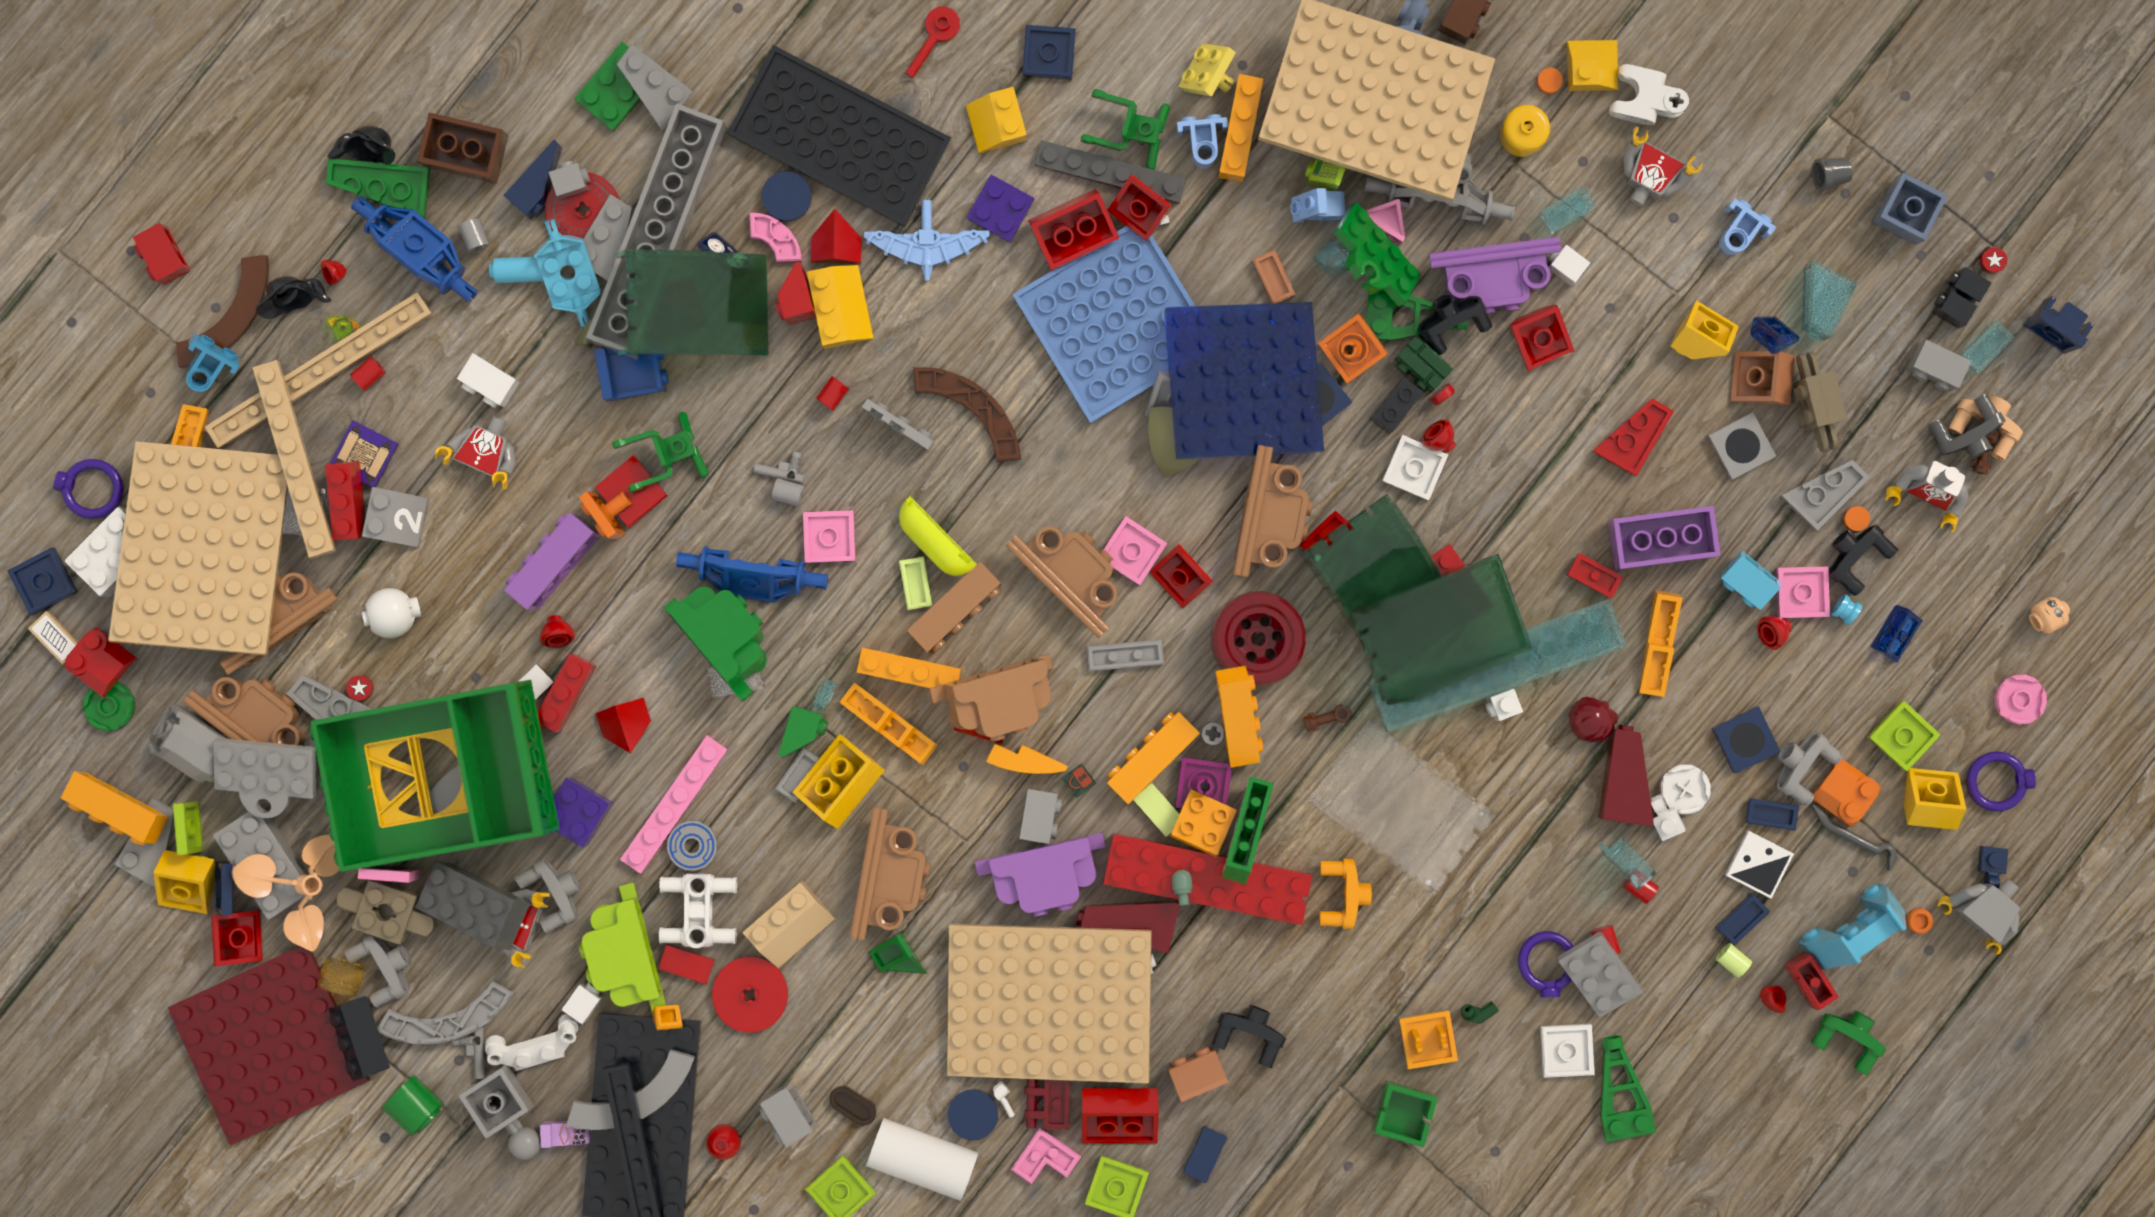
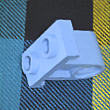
(1203, 136)
(1318, 206)
(1744, 227)

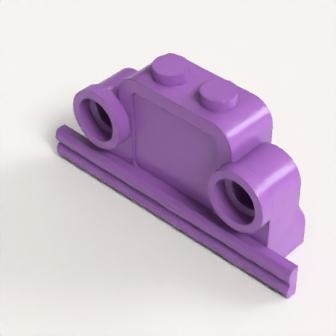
(1497, 273)
(1045, 874)

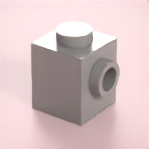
(569, 179)

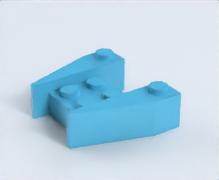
(1873, 925)

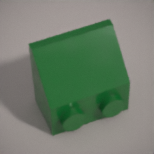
(802, 729)

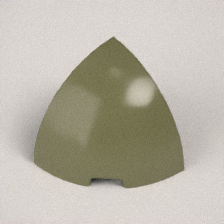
(1163, 443)

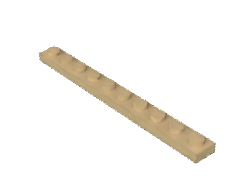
(324, 367)

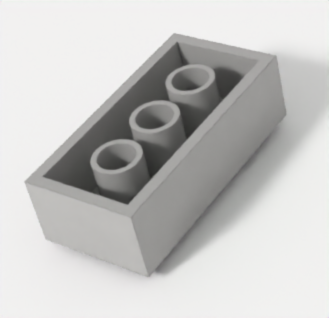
(259, 835)

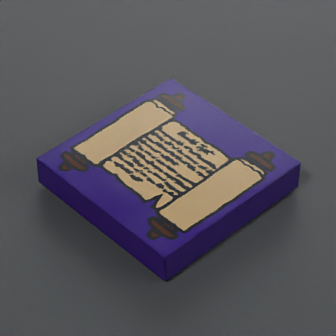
(369, 448)

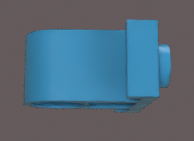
(208, 360)

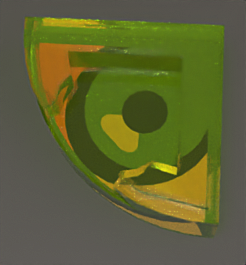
(342, 326)

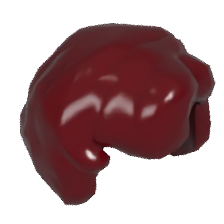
(1592, 719)

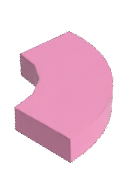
(776, 236)

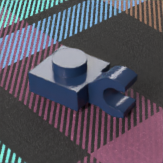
(1993, 862)

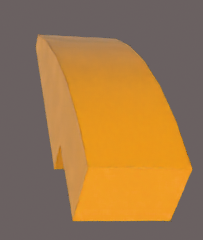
(1024, 761)

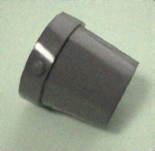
(1831, 172)

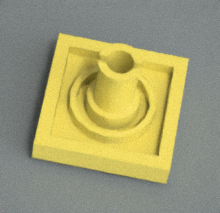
(1208, 70)

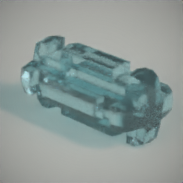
(824, 694)

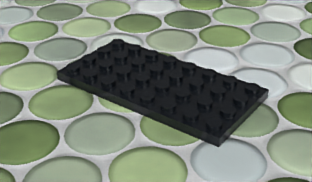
(839, 136)
(666, 1131)

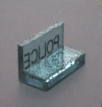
(1628, 863)

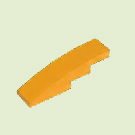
(888, 723)

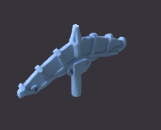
(926, 245)

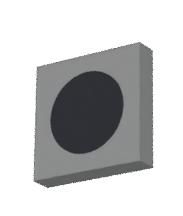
(1741, 446)

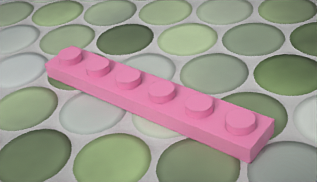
(674, 804)

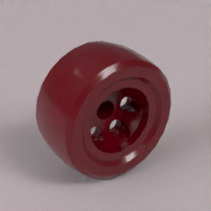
(1282, 618)

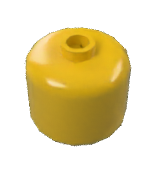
(1524, 130)

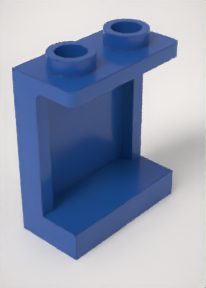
(627, 377)

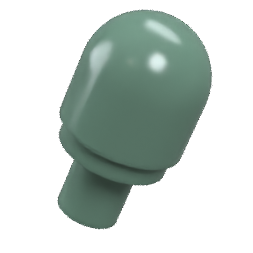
(1182, 885)

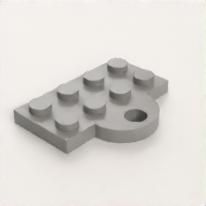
(265, 772)

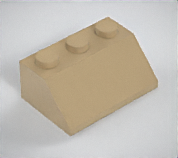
(789, 925)

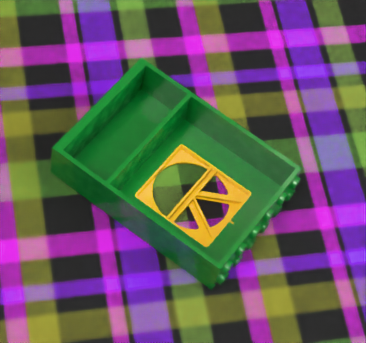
(500, 762)

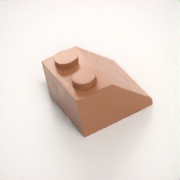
(1763, 378)
(1197, 1073)

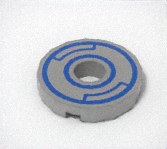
(677, 845)

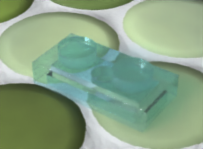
(1568, 210)
(1987, 346)

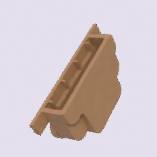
(1271, 514)
(1071, 571)
(295, 608)
(998, 699)
(249, 711)
(889, 876)

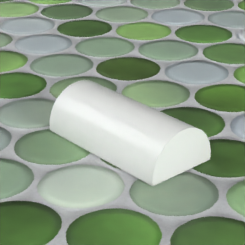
(922, 1159)

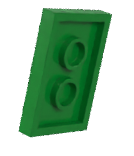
(608, 92)

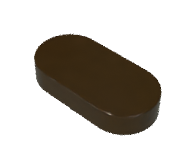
(853, 1105)

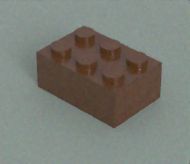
(462, 148)

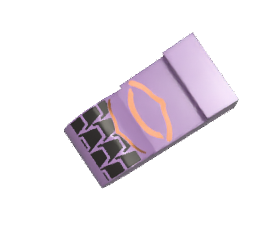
(558, 1134)

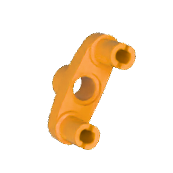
(1354, 894)

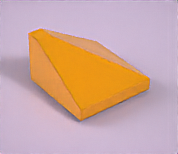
(667, 1017)

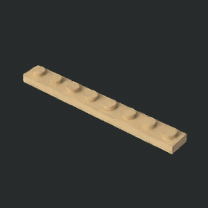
(294, 459)

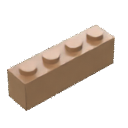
(954, 607)

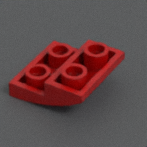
(642, 501)

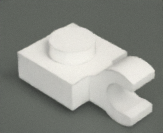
(1666, 820)

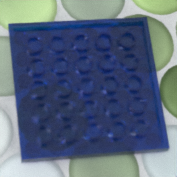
(1243, 379)

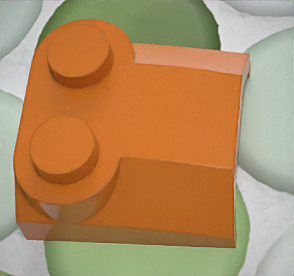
(1846, 793)

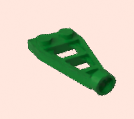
(1380, 317)
(1629, 1122)

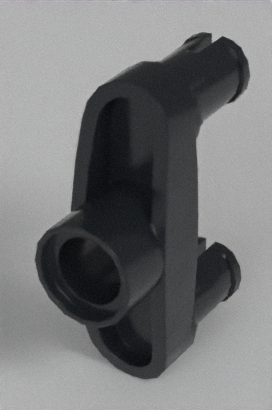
(1449, 314)
(1850, 551)
(1255, 1024)

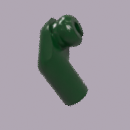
(1476, 1014)

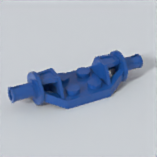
(416, 246)
(751, 579)

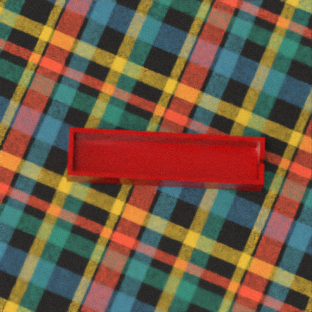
(1149, 867)

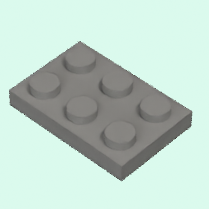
(1599, 974)

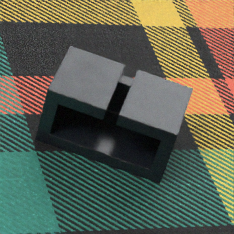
(1958, 301)

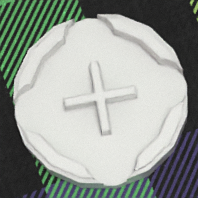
(1685, 788)

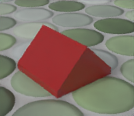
(1139, 207)
(1181, 576)
(236, 938)

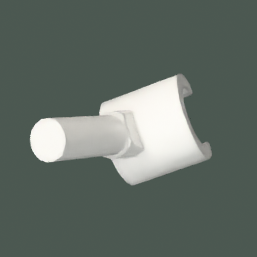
(1000, 1092)

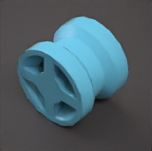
(1846, 609)

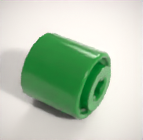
(413, 1106)

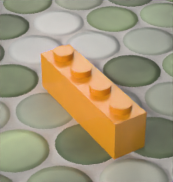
(1240, 128)
(905, 669)
(1238, 716)
(1152, 757)
(114, 807)

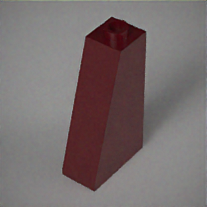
(1625, 780)
(1153, 916)

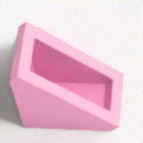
(1390, 220)

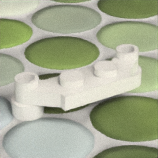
(534, 1050)

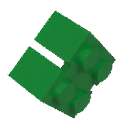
(1403, 1113)

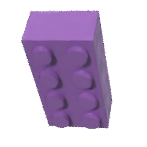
(1664, 537)
(552, 561)

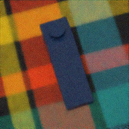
(533, 186)

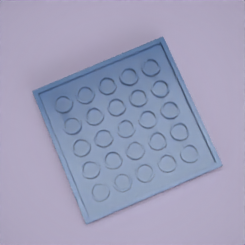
(1106, 320)

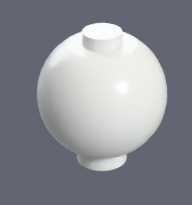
(390, 613)

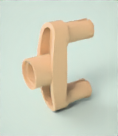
(2009, 431)

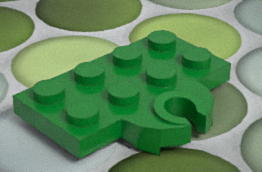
(1375, 256)

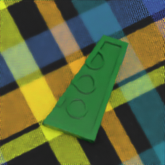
(387, 184)

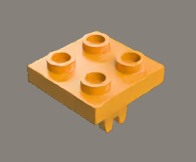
(1203, 823)
(1428, 1039)

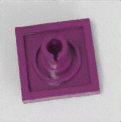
(1205, 778)

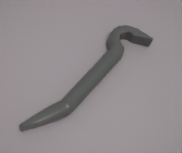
(1856, 839)

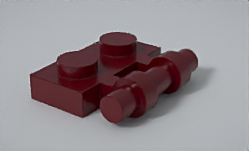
(1056, 1104)

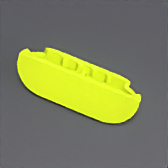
(933, 540)

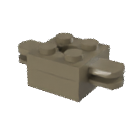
(1818, 401)
(386, 911)

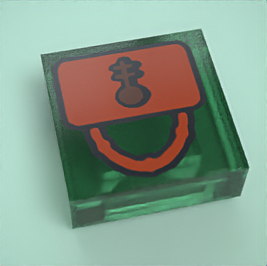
(1079, 780)

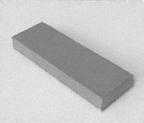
(1125, 655)

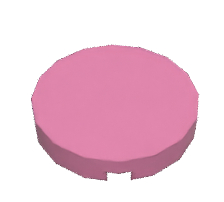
(2020, 699)

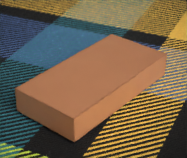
(1273, 277)

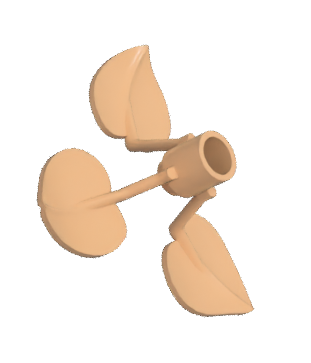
(255, 879)

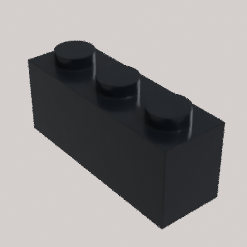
(358, 1038)

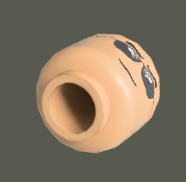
(2049, 615)

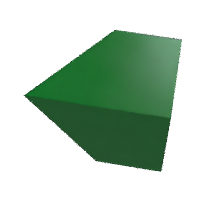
(896, 956)

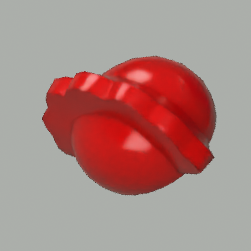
(333, 271)
(1773, 998)

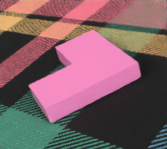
(1045, 1150)

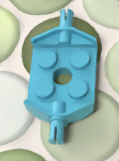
(571, 293)

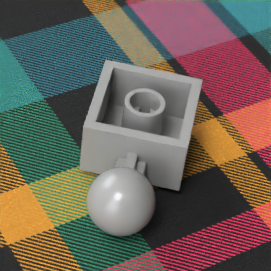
(490, 1118)

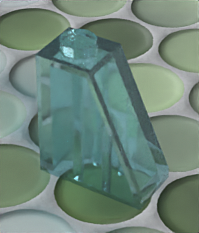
(1824, 300)

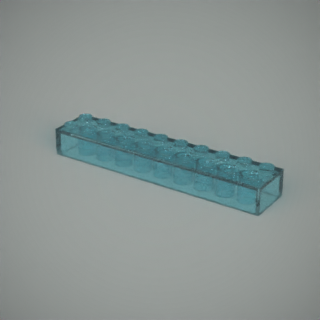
(1555, 646)

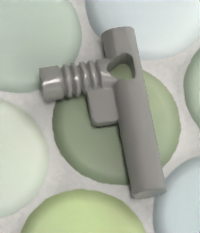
(783, 469)
(475, 1049)

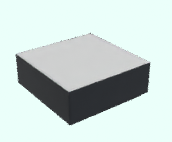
(540, 680)

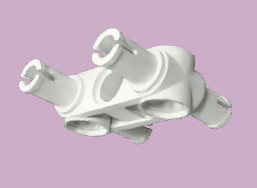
(698, 910)

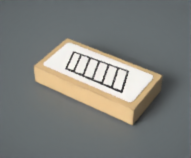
(53, 636)

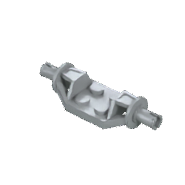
(1474, 202)

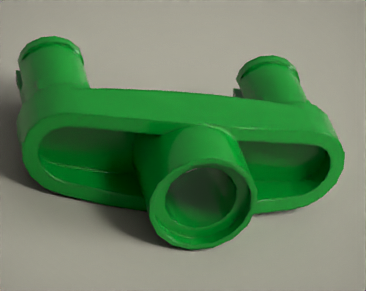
(1858, 1029)

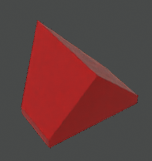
(835, 241)
(624, 723)

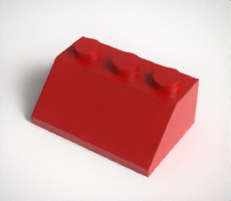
(1073, 229)
(1120, 1115)

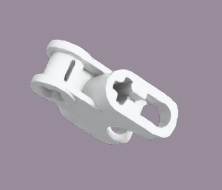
(1651, 97)

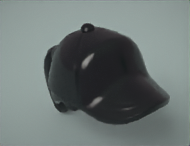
(365, 144)
(288, 294)

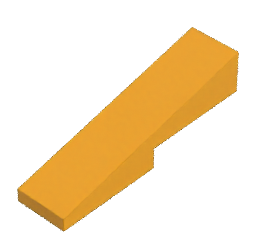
(190, 426)
(1659, 643)

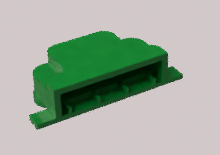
(722, 634)

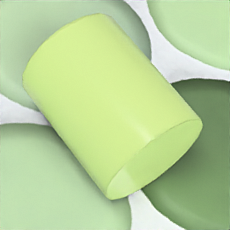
(1733, 960)

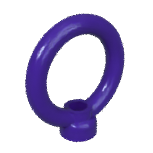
(66, 481)
(2024, 780)
(1546, 988)

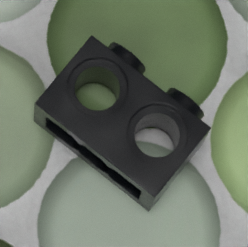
(1396, 405)

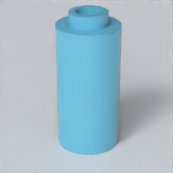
(515, 270)

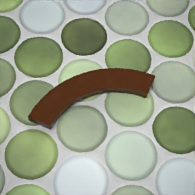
(241, 312)
(977, 401)

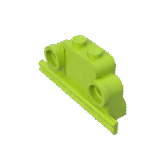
(621, 953)

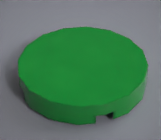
(112, 711)

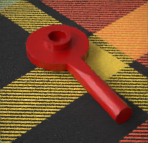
(941, 26)

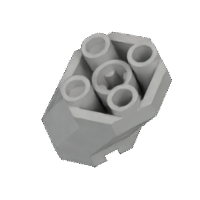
(186, 743)

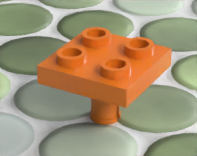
(1353, 348)
(604, 513)

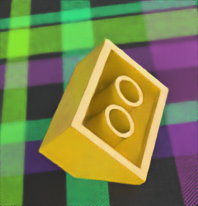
(840, 305)
(838, 781)

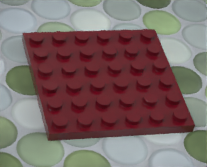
(264, 1044)

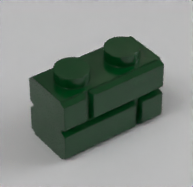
(1423, 365)

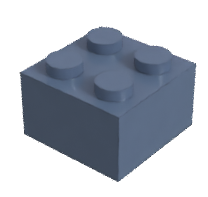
(1909, 208)

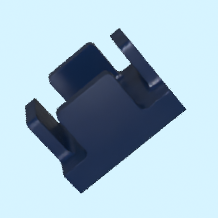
(2060, 329)

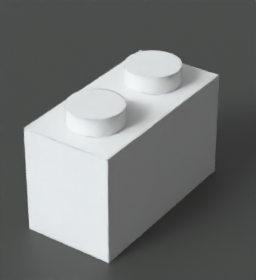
(487, 380)

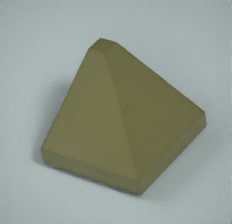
(581, 338)

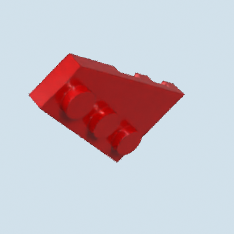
(1635, 438)

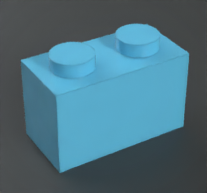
(1750, 580)

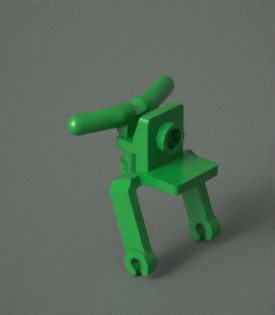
(1136, 128)
(669, 451)

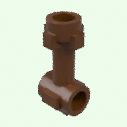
(1981, 465)
(1340, 713)

